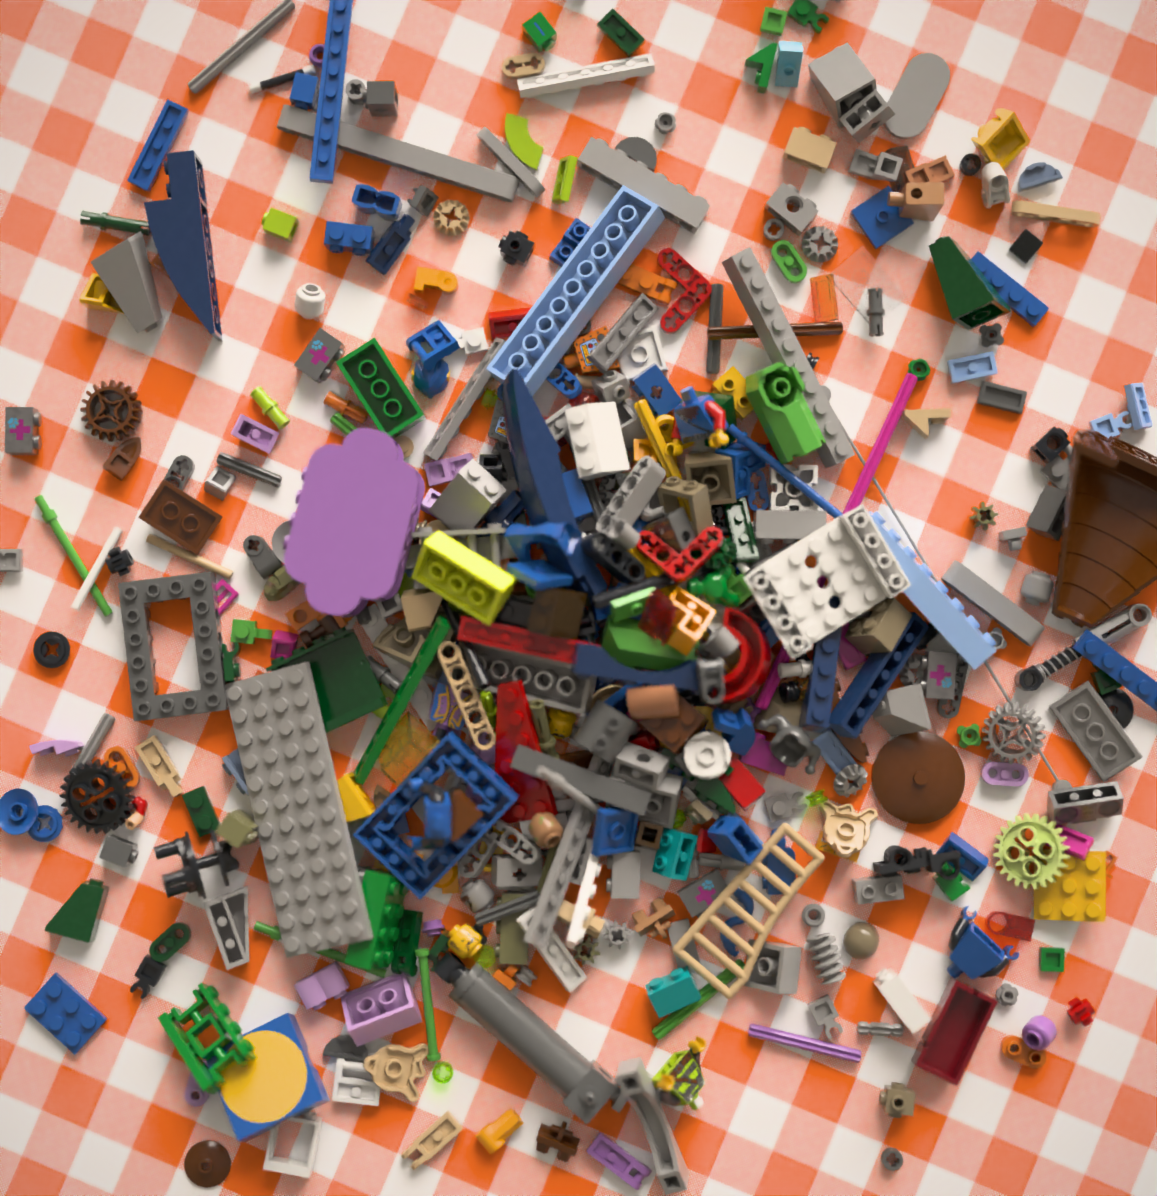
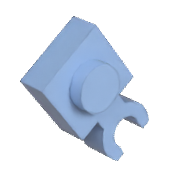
(1108, 425)

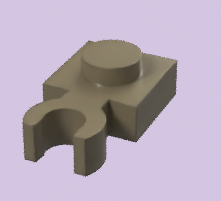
(698, 812)

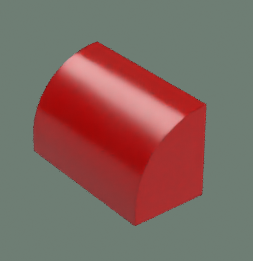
(742, 785)

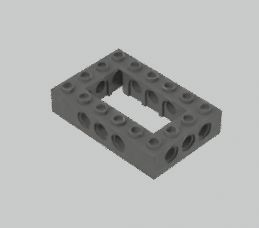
(208, 643)

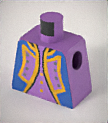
(445, 709)

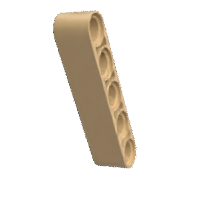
(473, 703)

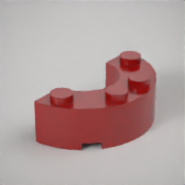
(754, 659)

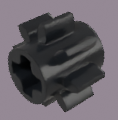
(119, 561)

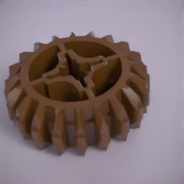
(103, 416)

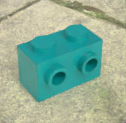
(674, 854)
(673, 991)

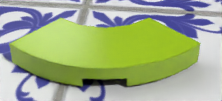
(520, 141)

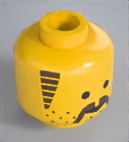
(561, 722)
(464, 941)

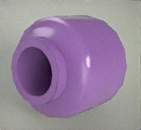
(1039, 1032)

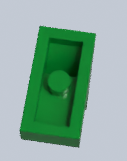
(762, 61)

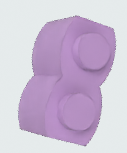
(322, 985)

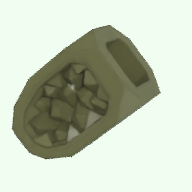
(279, 585)

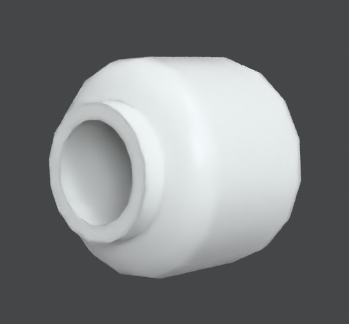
(309, 301)

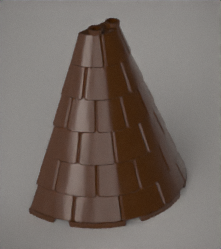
(1106, 528)

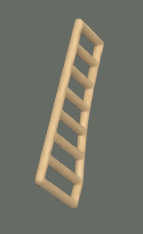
(763, 930)

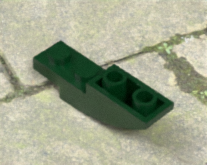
(706, 788)

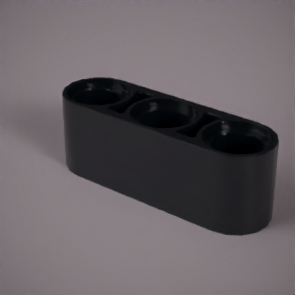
(623, 558)

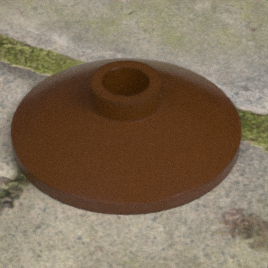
(212, 1153)

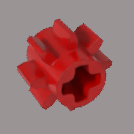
(1080, 1011)

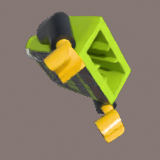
(682, 1077)

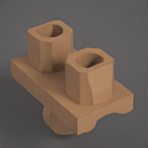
(645, 924)

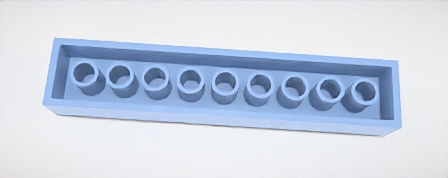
(578, 289)

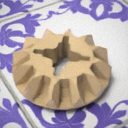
(455, 227)

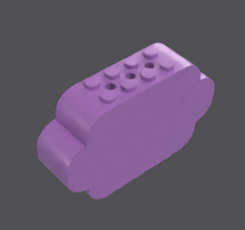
(353, 523)

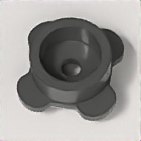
(985, 335)

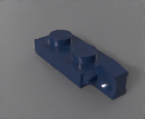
(391, 245)

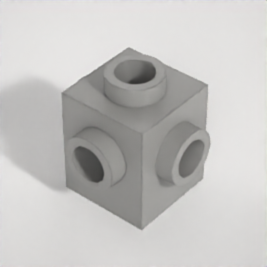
(611, 387)

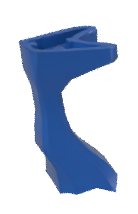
(521, 537)

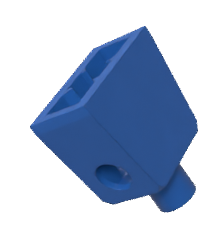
(729, 833)

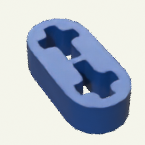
(762, 489)

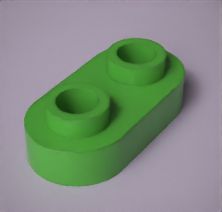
(790, 261)

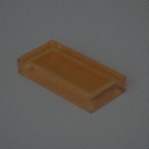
(824, 298)

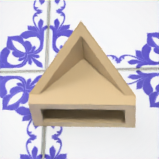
(420, 607)

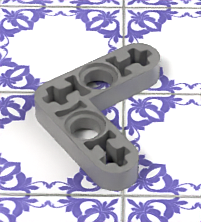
(494, 839)

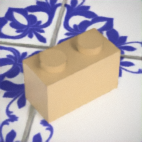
(809, 149)

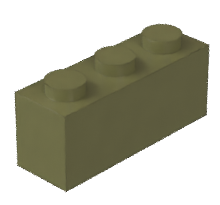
(238, 829)
(511, 946)

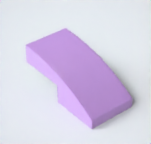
(445, 469)

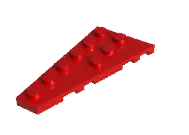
(517, 728)

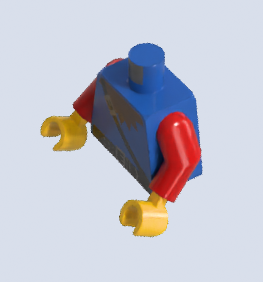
(697, 420)

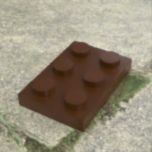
(180, 516)

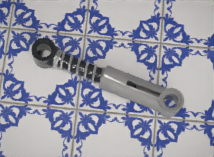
(1041, 671)

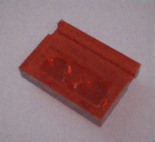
(659, 616)

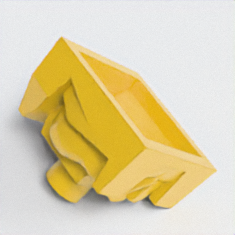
(1001, 138)

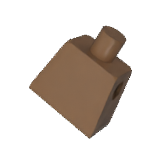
(918, 200)

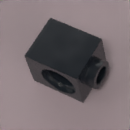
(1043, 451)

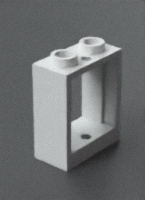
(901, 999)
(291, 1166)

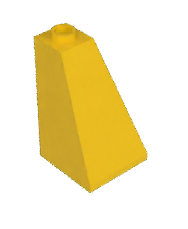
(354, 798)

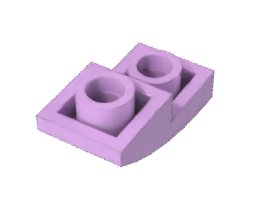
(61, 746)

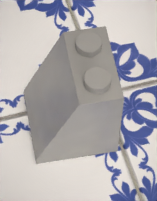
(841, 80)
(468, 498)

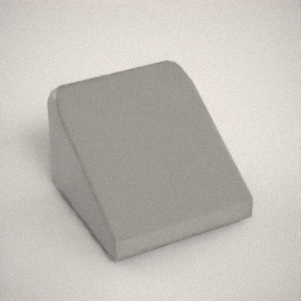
(219, 483)

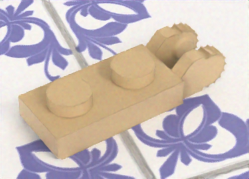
(433, 1138)

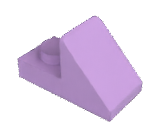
(254, 433)

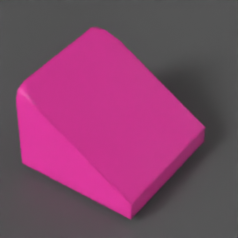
(283, 644)

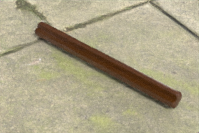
(799, 329)

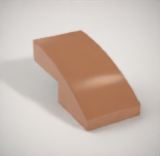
(932, 172)

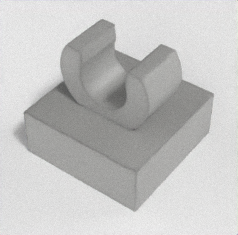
(1013, 537)

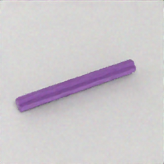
(804, 1043)

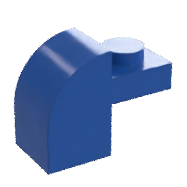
(735, 728)

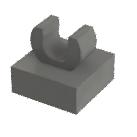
(423, 200)

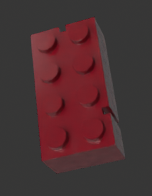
(954, 1031)

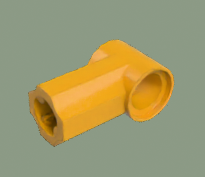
(494, 1134)

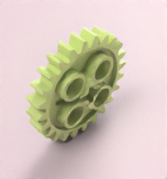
(1019, 867)

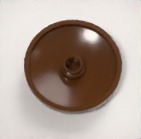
(918, 777)

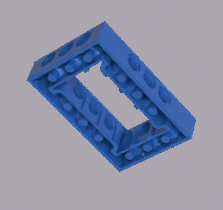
(392, 851)

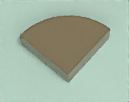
(380, 795)

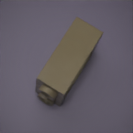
(698, 501)

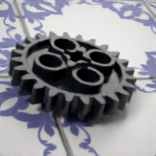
(108, 815)

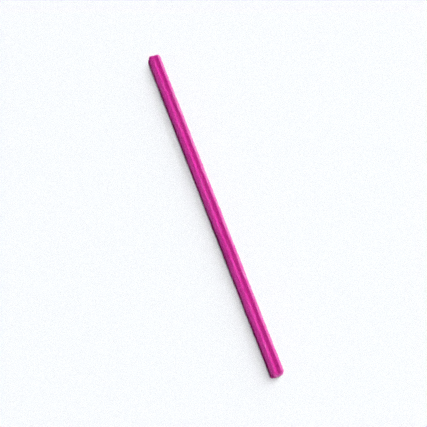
(853, 502)

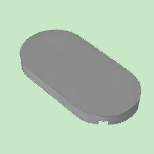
(917, 95)

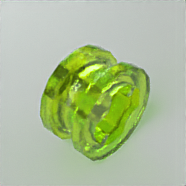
(816, 797)
(449, 1068)

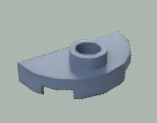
(1038, 175)

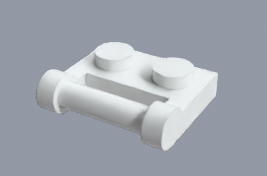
(354, 1089)

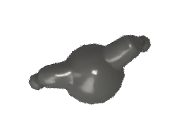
(791, 743)

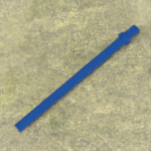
(783, 471)

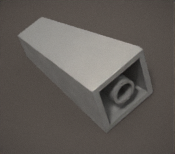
(130, 281)

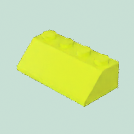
(463, 577)

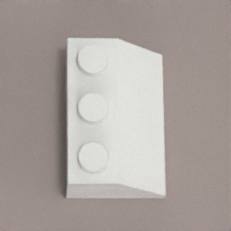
(597, 440)

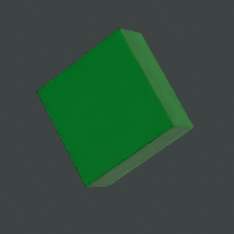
(1051, 959)

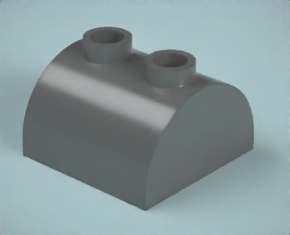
(605, 731)

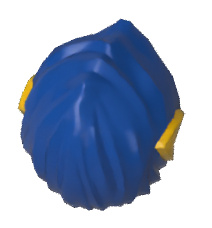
(431, 381)

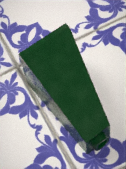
(965, 288)

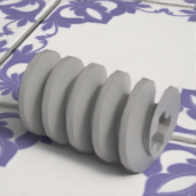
(827, 958)

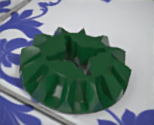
(723, 559)

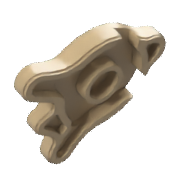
(846, 829)
(396, 1067)

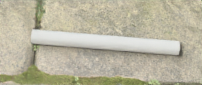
(96, 568)

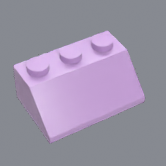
(380, 1008)

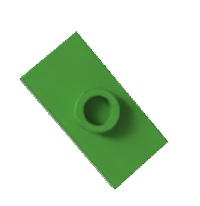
(629, 605)

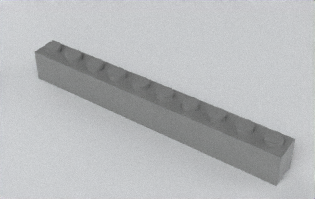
(784, 347)

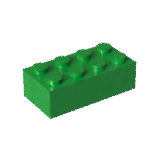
(380, 389)
(384, 904)

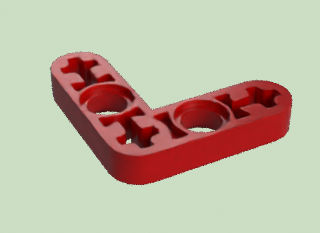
(689, 287)
(676, 560)

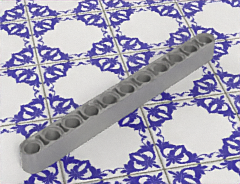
(406, 156)

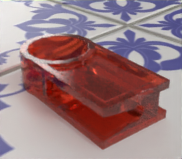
(1015, 927)

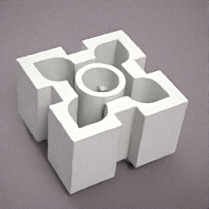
(783, 499)

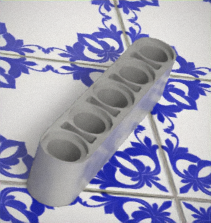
(992, 603)

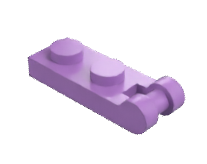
(618, 1160)

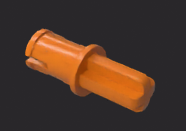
(345, 407)

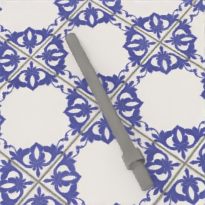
(558, 782)

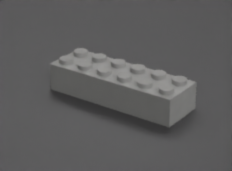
(541, 677)

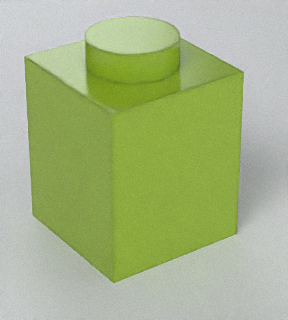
(280, 224)

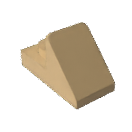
(919, 418)

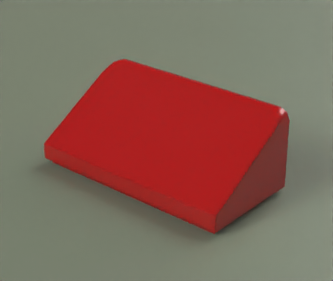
(505, 322)

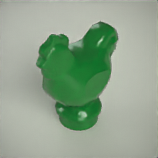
(714, 588)

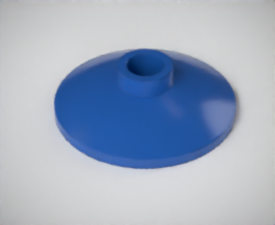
(10, 808)

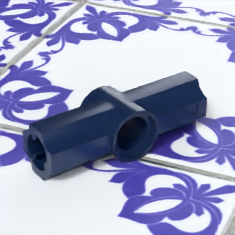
(505, 513)

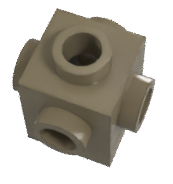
(903, 1105)

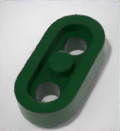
(170, 941)

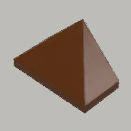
(463, 814)

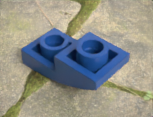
(569, 242)

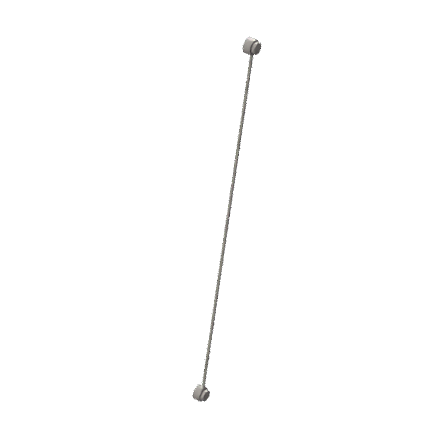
(1059, 783)

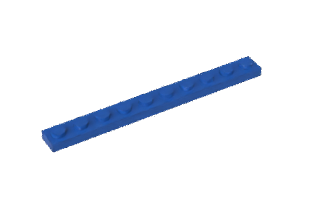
(331, 91)

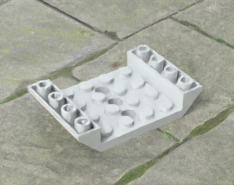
(857, 570)

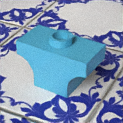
(788, 63)

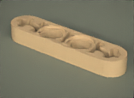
(1055, 214)

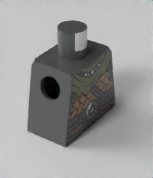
(673, 530)

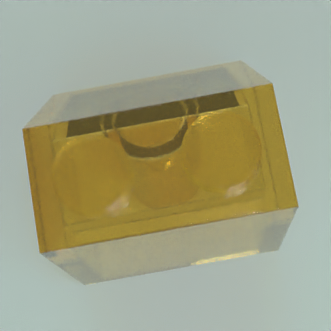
(406, 748)

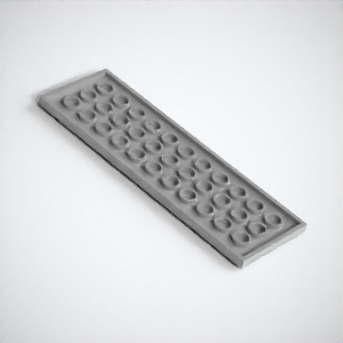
(298, 810)

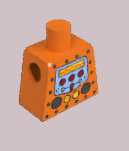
(583, 347)

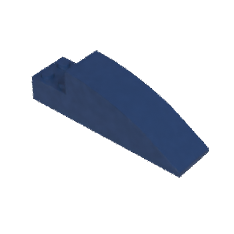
(184, 237)

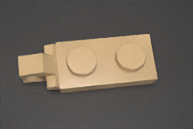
(160, 765)

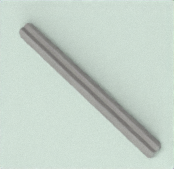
(241, 45)

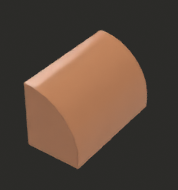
(653, 702)

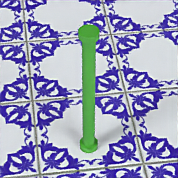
(433, 1054)

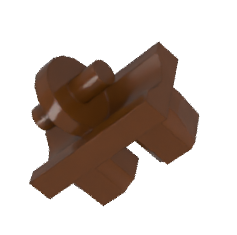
(557, 1138)

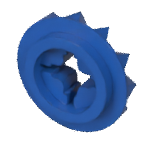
(55, 823)

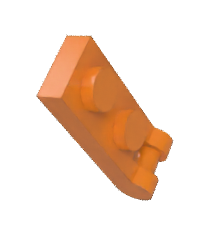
(646, 282)

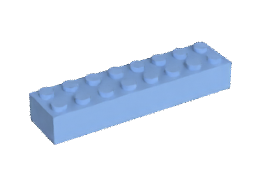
(936, 605)

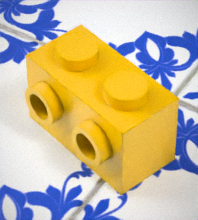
(734, 384)

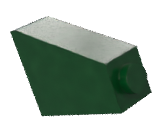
(81, 912)

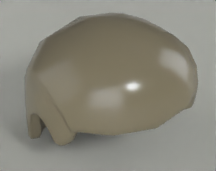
(861, 940)

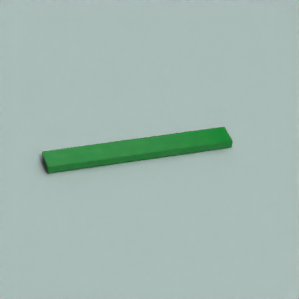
(401, 699)

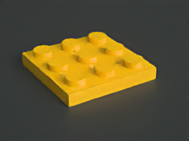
(1076, 894)

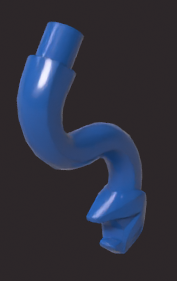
(748, 904)

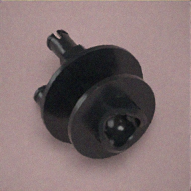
(189, 877)

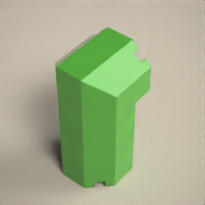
(783, 411)
(637, 649)

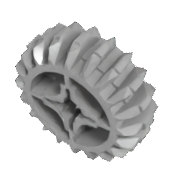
(1019, 739)

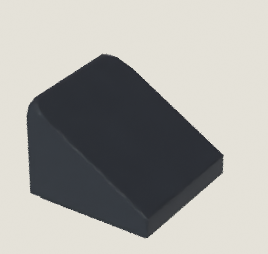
(1025, 246)

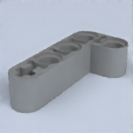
(630, 501)

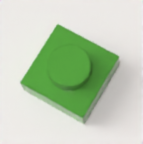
(773, 21)

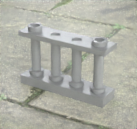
(493, 529)

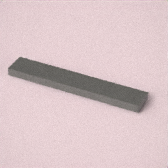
(583, 780)

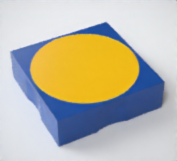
(275, 1084)

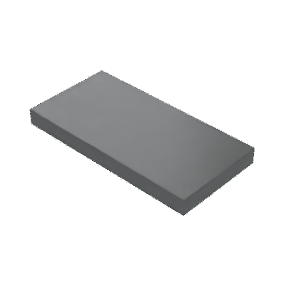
(1095, 731)

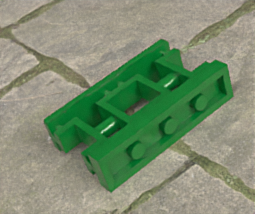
(192, 1049)

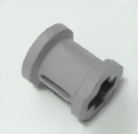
(353, 85)

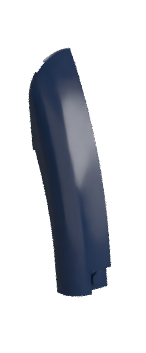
(541, 481)

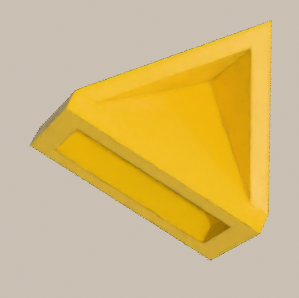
(98, 297)

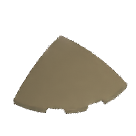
(405, 645)

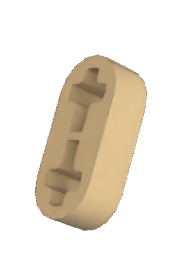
(522, 60)

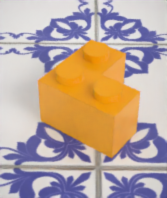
(691, 621)

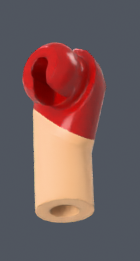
(138, 816)

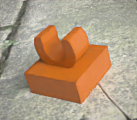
(506, 977)

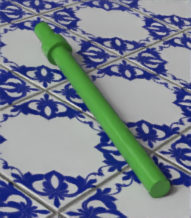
(50, 518)
(274, 933)

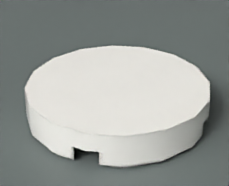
(707, 755)

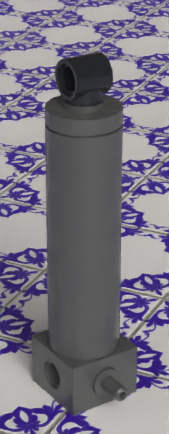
(581, 1083)

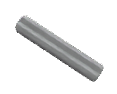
(95, 739)

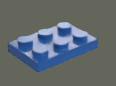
(65, 1013)

